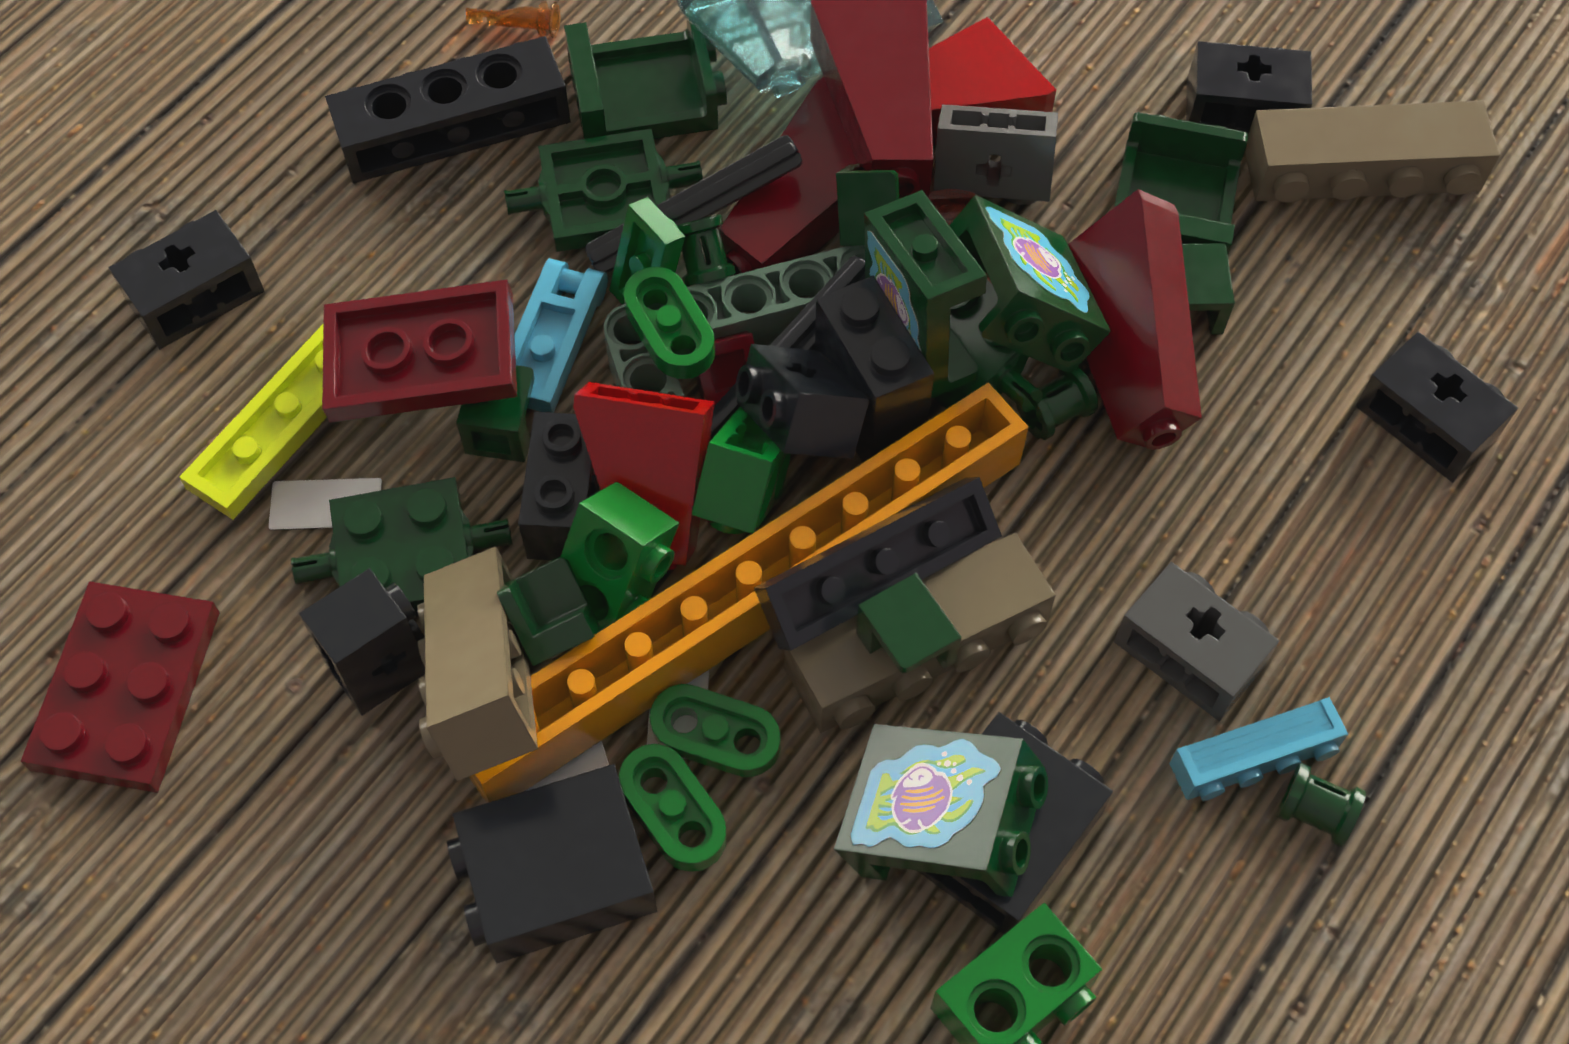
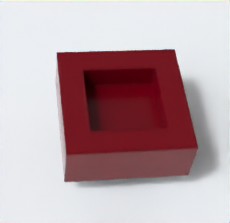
(730, 356)

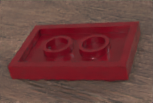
(418, 351)
(121, 687)

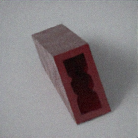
(879, 82)
(800, 208)
(1140, 285)

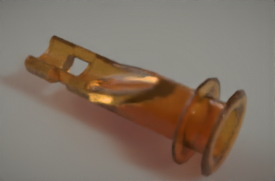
(526, 17)

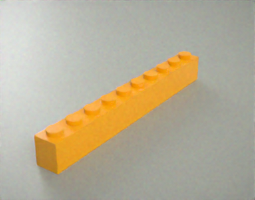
(716, 606)

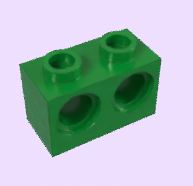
(740, 477)
(619, 551)
(1004, 978)

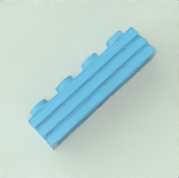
(1258, 749)

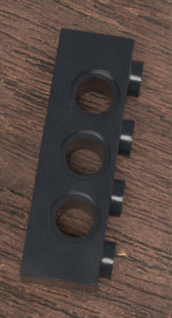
(449, 109)

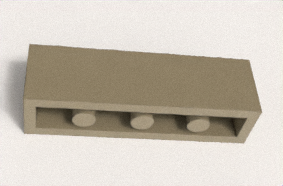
(1370, 151)
(986, 596)
(474, 669)

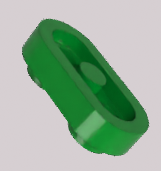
(671, 327)
(718, 729)
(675, 810)

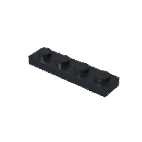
(915, 540)

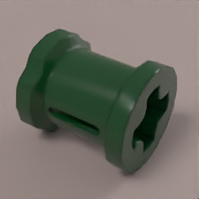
(716, 263)
(1061, 400)
(1321, 804)

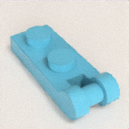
(555, 328)

